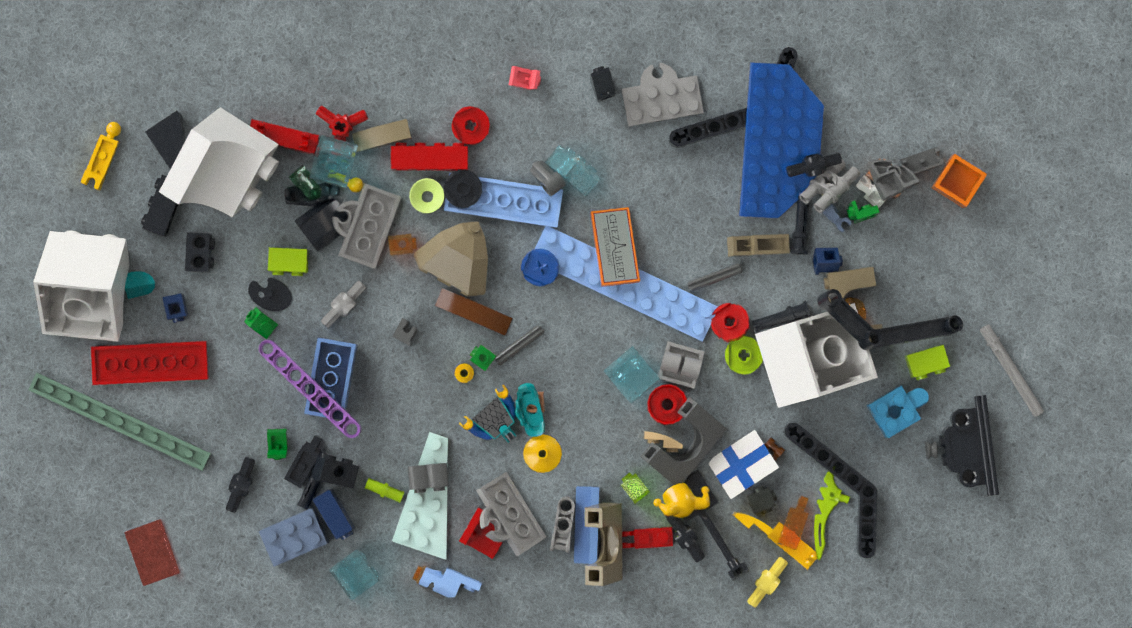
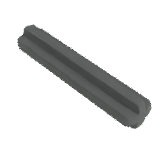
(714, 277)
(519, 344)

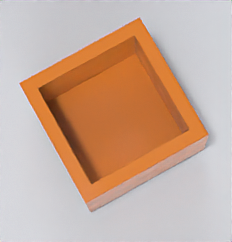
(959, 181)

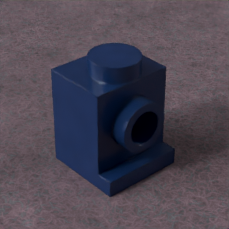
(826, 260)
(170, 302)

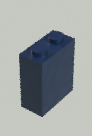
(334, 514)

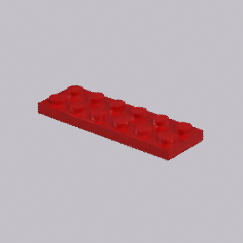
(149, 363)

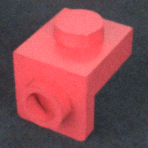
(524, 78)

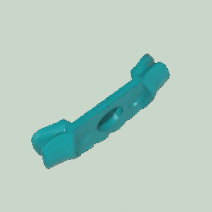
(533, 423)

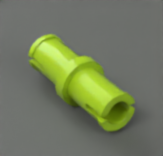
(384, 490)

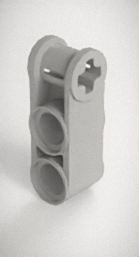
(563, 535)

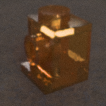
(394, 247)

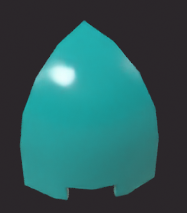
(139, 284)

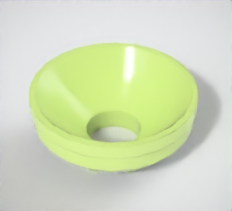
(422, 186)

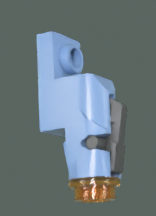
(444, 584)

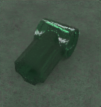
(302, 181)

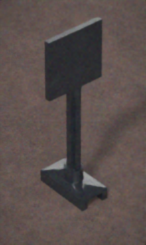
(695, 483)

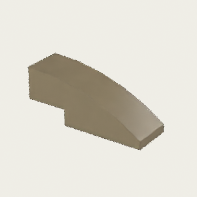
(382, 135)
(758, 245)

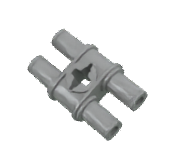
(829, 186)

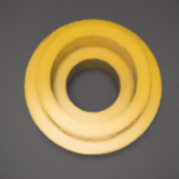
(459, 368)

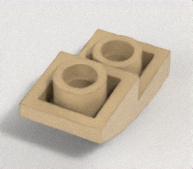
(669, 443)

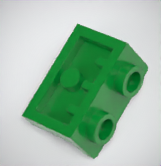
(865, 213)

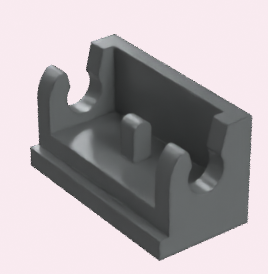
(923, 161)
(403, 334)

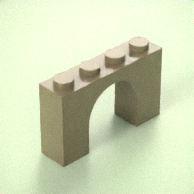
(850, 280)
(609, 563)

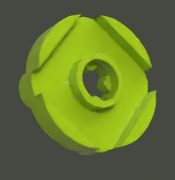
(735, 362)

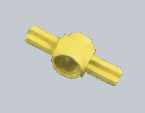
(767, 582)

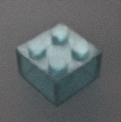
(333, 161)

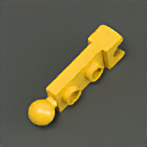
(102, 156)

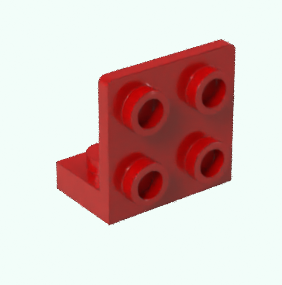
(477, 538)

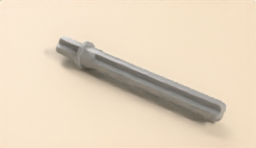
(1011, 370)

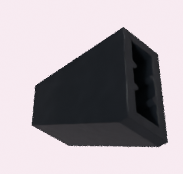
(168, 137)

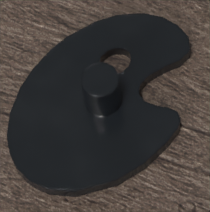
(276, 295)

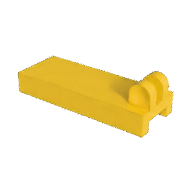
(804, 554)

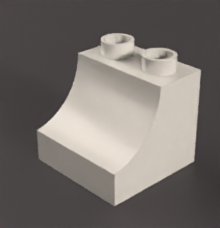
(221, 165)
(82, 285)

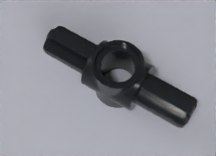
(814, 164)
(240, 484)
(686, 538)

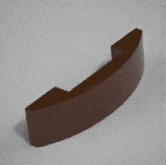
(473, 311)

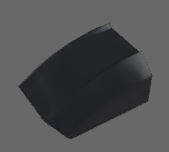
(318, 223)

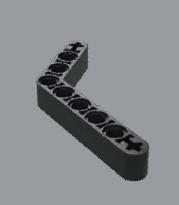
(721, 120)
(847, 470)

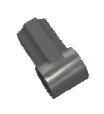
(549, 180)

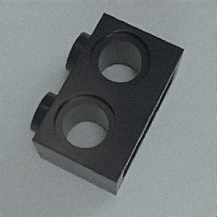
(194, 252)

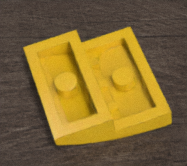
(748, 521)

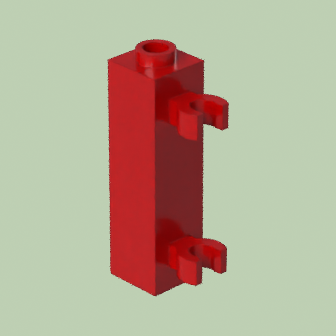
(287, 137)

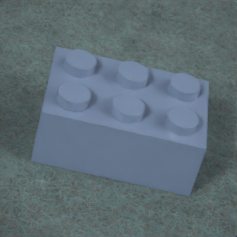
(293, 536)

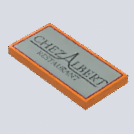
(615, 247)

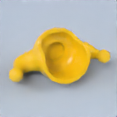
(681, 501)

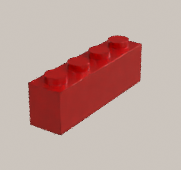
(429, 157)

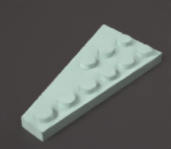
(425, 513)

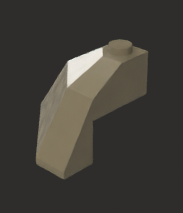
(457, 258)

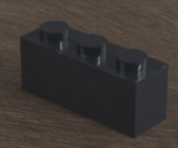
(160, 212)

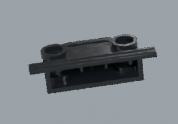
(970, 447)

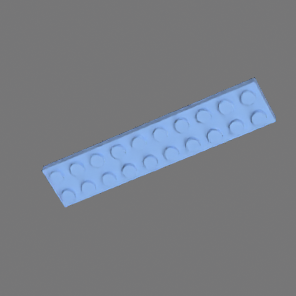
(649, 296)

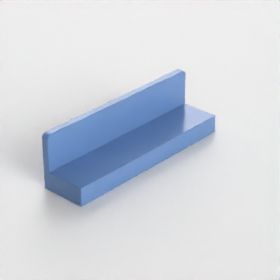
(585, 537)

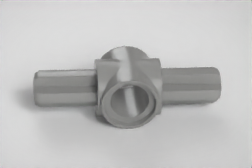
(343, 304)

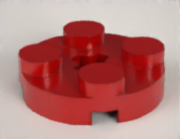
(466, 135)
(734, 332)

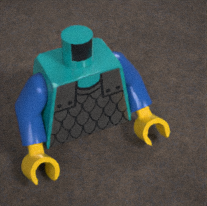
(494, 418)

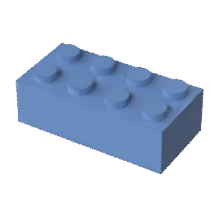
(333, 372)

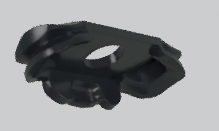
(296, 197)

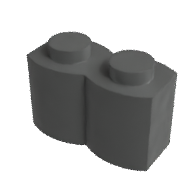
(428, 476)

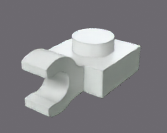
(871, 192)

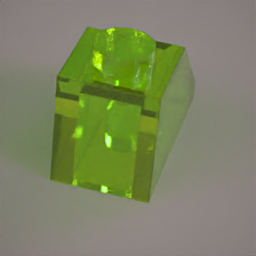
(634, 487)

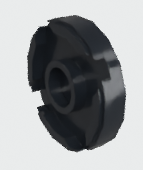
(463, 188)

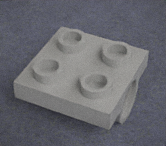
(681, 365)

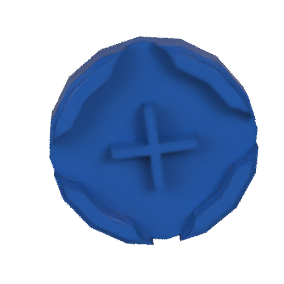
(540, 267)

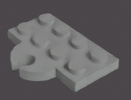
(662, 97)
(366, 225)
(509, 515)

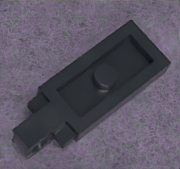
(304, 462)

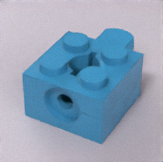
(897, 409)

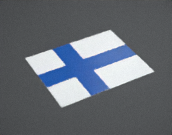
(743, 464)

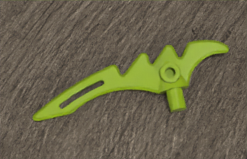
(831, 496)

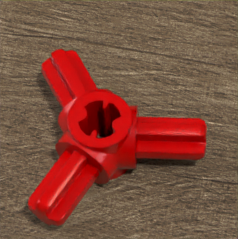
(349, 121)

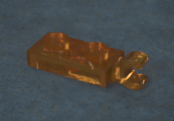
(794, 525)

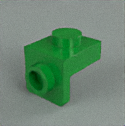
(260, 322)
(482, 357)
(277, 443)

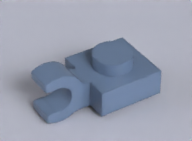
(831, 213)

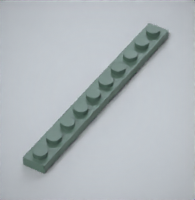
(119, 421)

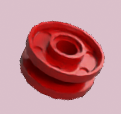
(655, 401)

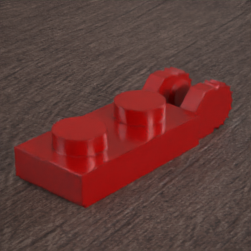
(649, 538)

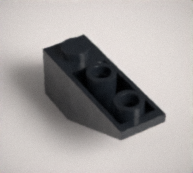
(602, 83)

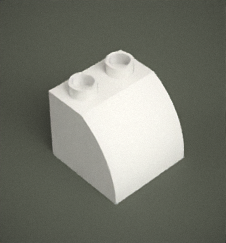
(813, 359)

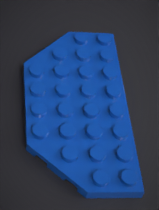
(780, 130)

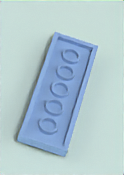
(514, 203)

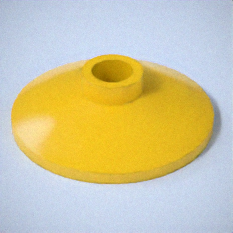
(546, 463)

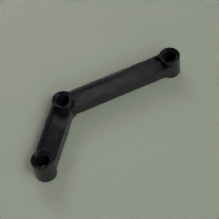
(889, 336)

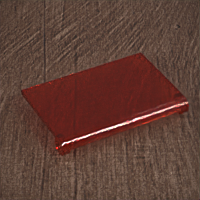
(152, 552)

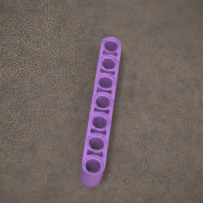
(301, 384)

